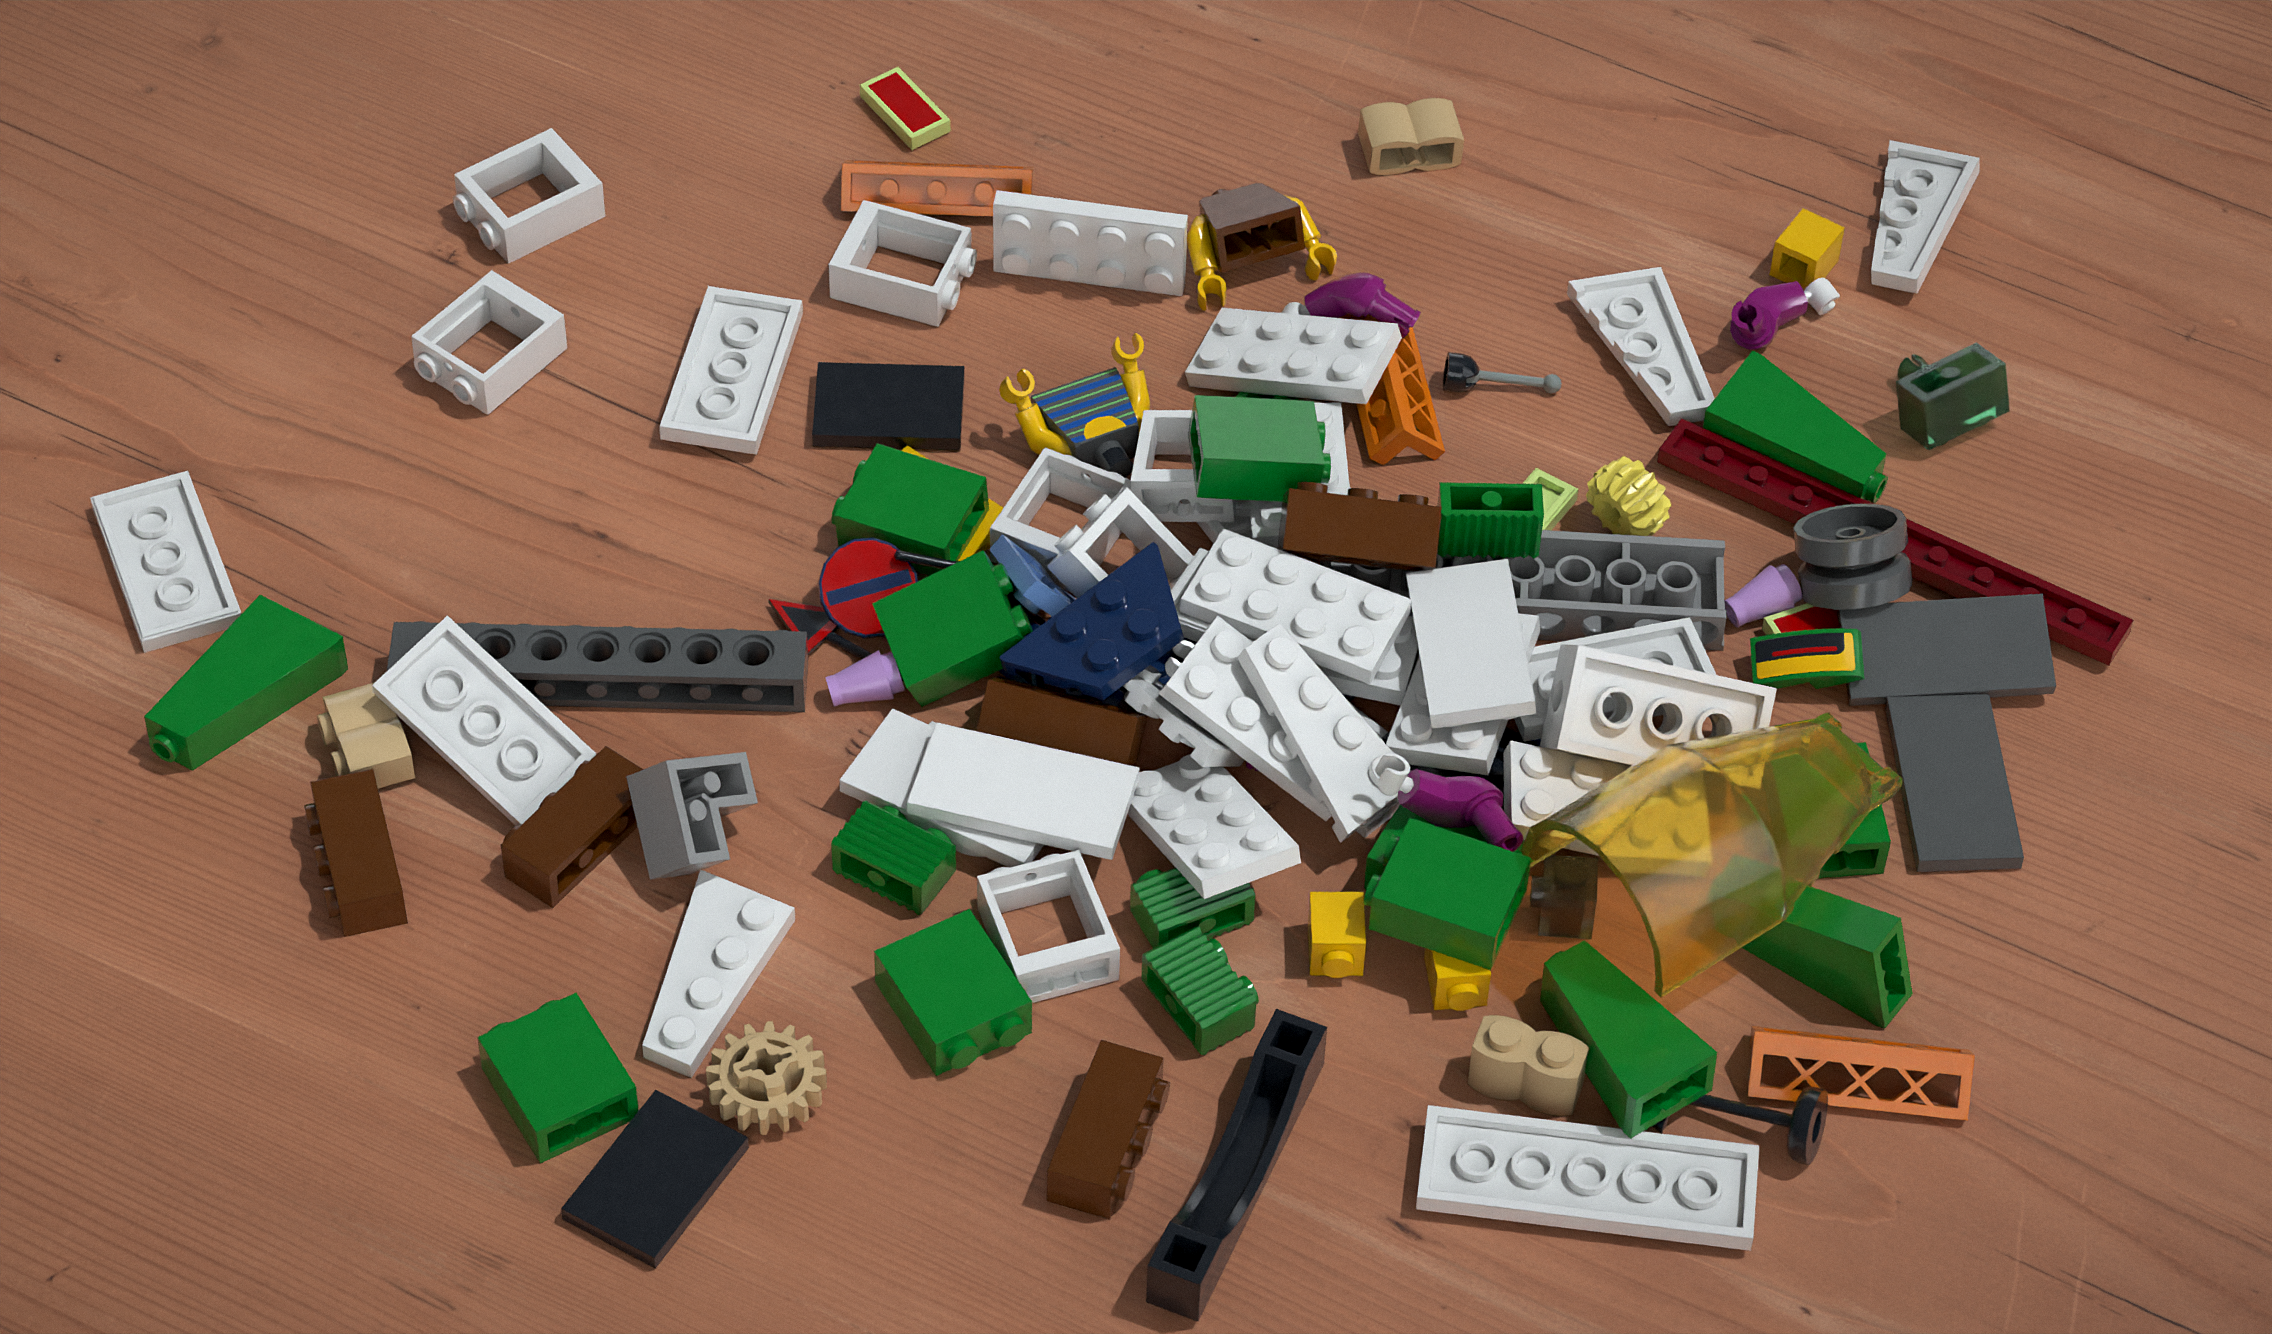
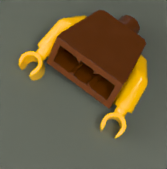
(1249, 228)

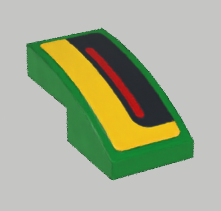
(1807, 656)

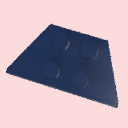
(1105, 632)

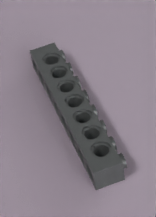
(641, 664)

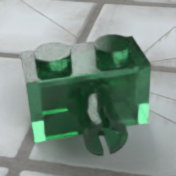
(1950, 394)

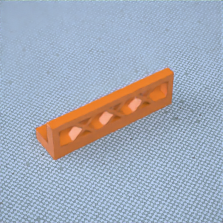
(931, 186)
(1399, 405)
(1863, 1052)

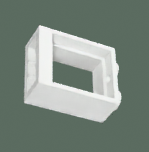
(570, 210)
(906, 233)
(511, 308)
(1065, 478)
(1162, 489)
(1136, 521)
(1063, 967)

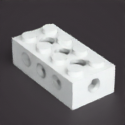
(1638, 687)

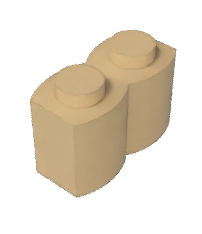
(1410, 136)
(365, 736)
(1528, 1065)

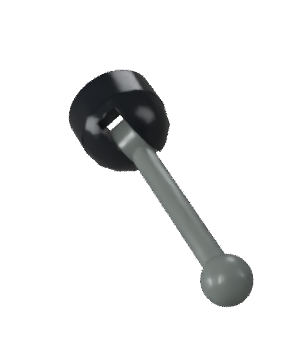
(1463, 372)

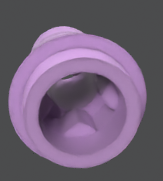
(1764, 595)
(866, 680)

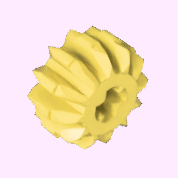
(1628, 498)

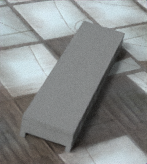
(1602, 583)

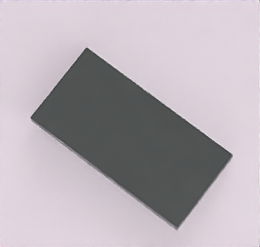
(1952, 648)
(1953, 783)

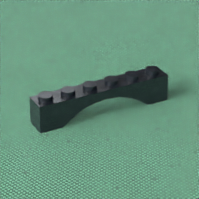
(1212, 1220)

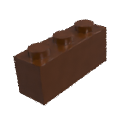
(1359, 528)
(1061, 721)
(572, 829)
(355, 853)
(1107, 1130)

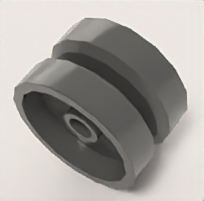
(1853, 556)

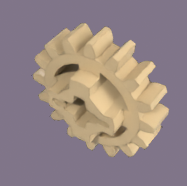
(766, 1077)

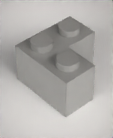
(682, 809)

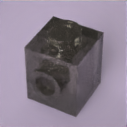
(1566, 896)

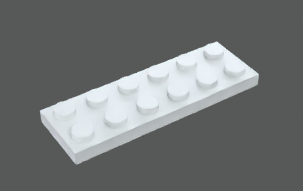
(1588, 1178)

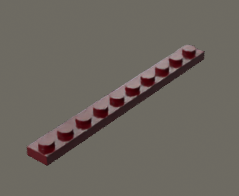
(1932, 556)

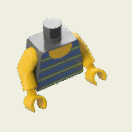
(1087, 418)

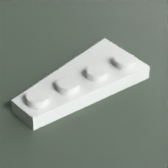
(713, 966)

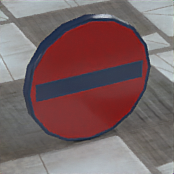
(856, 578)

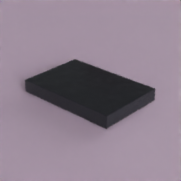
(888, 405)
(655, 1178)

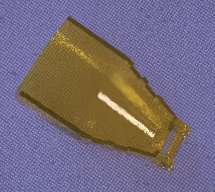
(1722, 833)

